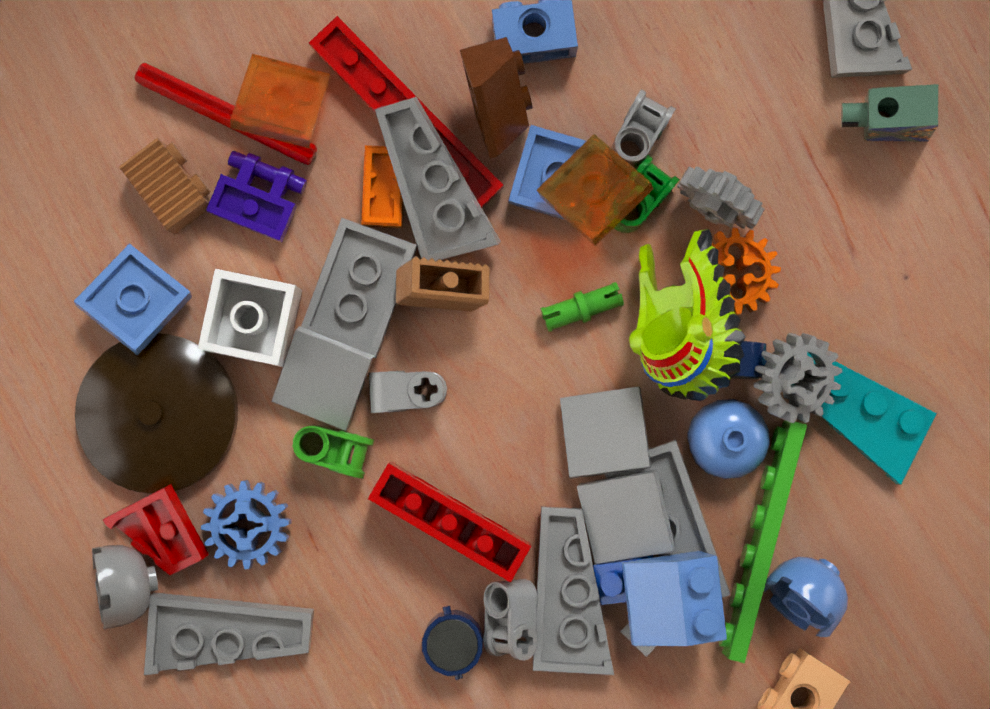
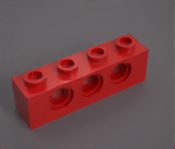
(450, 521)

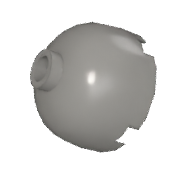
(122, 584)

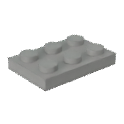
(358, 287)

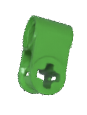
(335, 450)

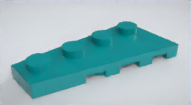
(877, 421)

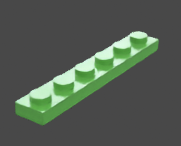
(757, 556)

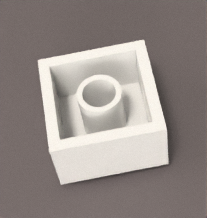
(250, 317)

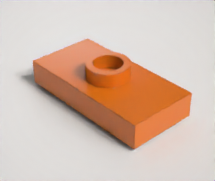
(381, 194)

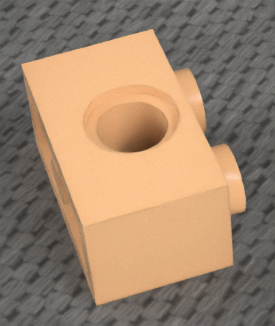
(804, 670)

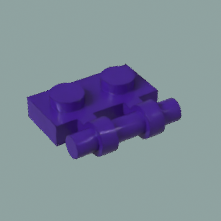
(250, 206)

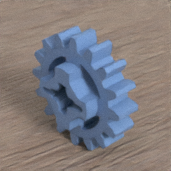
(245, 541)

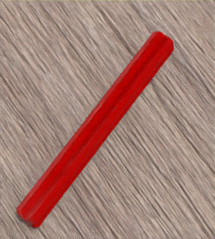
(212, 108)

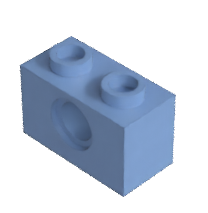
(556, 18)

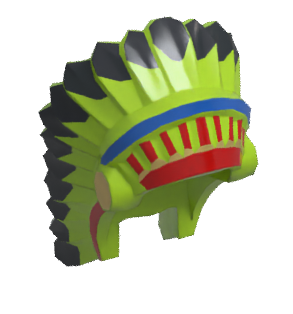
(688, 330)

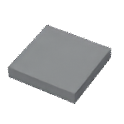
(322, 378)
(605, 432)
(626, 517)

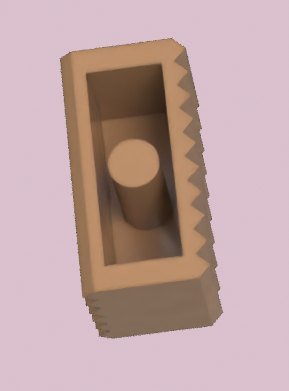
(166, 185)
(442, 284)

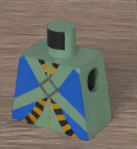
(910, 108)

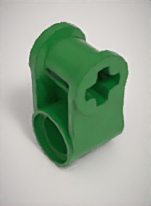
(662, 186)

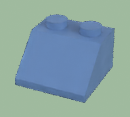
(674, 600)

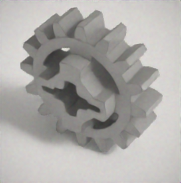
(720, 197)
(798, 377)

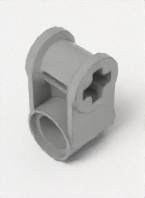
(642, 126)
(399, 390)
(509, 616)

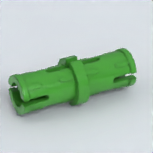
(582, 306)

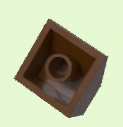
(496, 92)

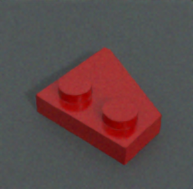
(161, 530)

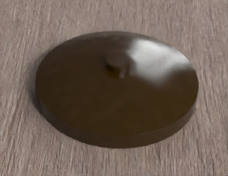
(156, 414)

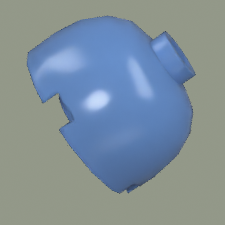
(728, 438)
(809, 593)

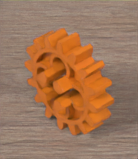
(751, 254)

